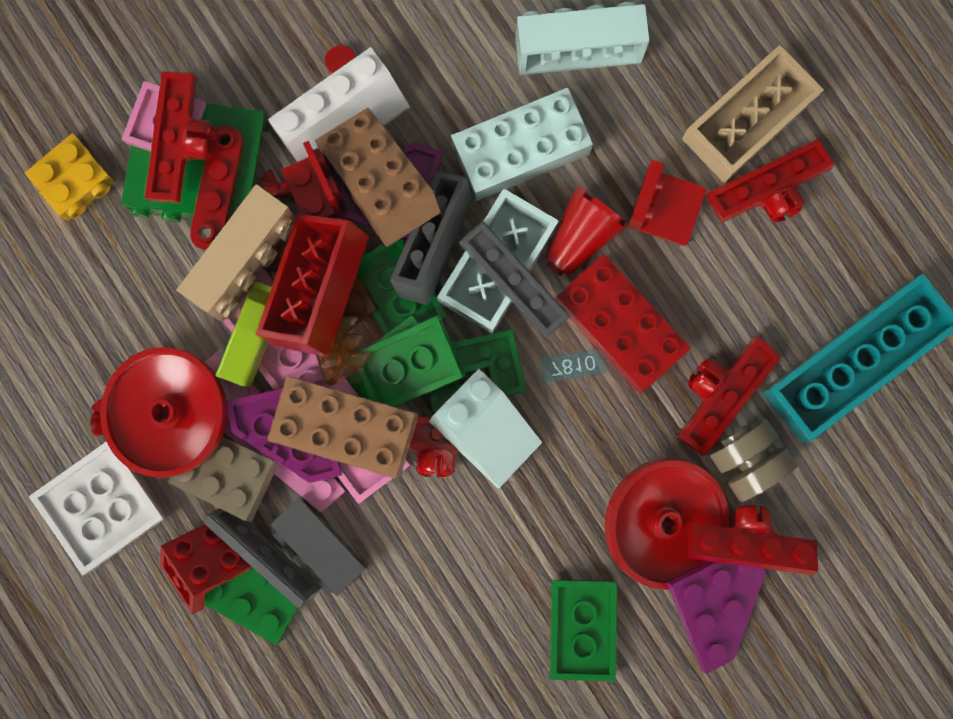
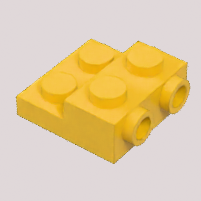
(70, 178)

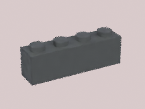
(433, 241)

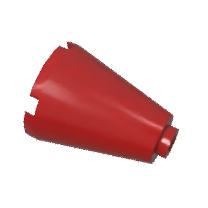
(582, 232)

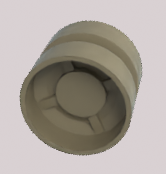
(748, 451)

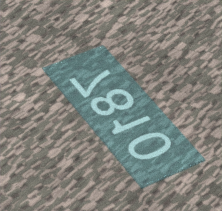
(572, 365)

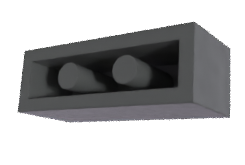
(317, 547)

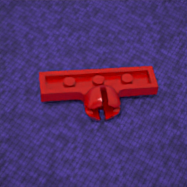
(176, 137)
(772, 185)
(725, 393)
(432, 448)
(752, 544)

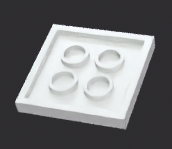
(96, 508)

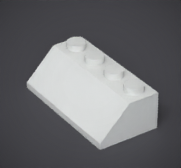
(337, 98)

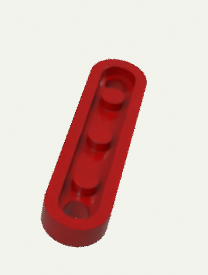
(217, 187)

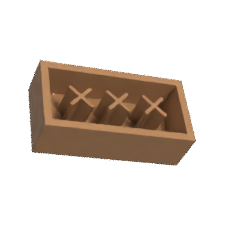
(378, 176)
(343, 427)

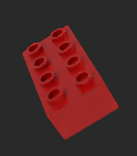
(312, 284)
(622, 324)

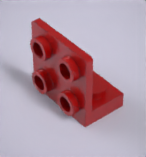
(310, 187)
(666, 206)
(199, 564)

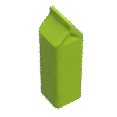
(245, 348)

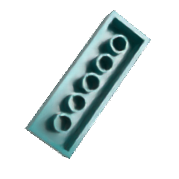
(861, 359)

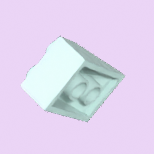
(486, 428)

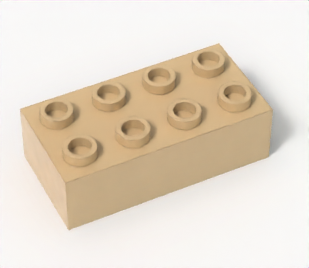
(752, 113)
(238, 254)

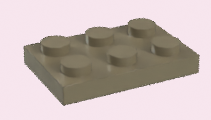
(230, 479)

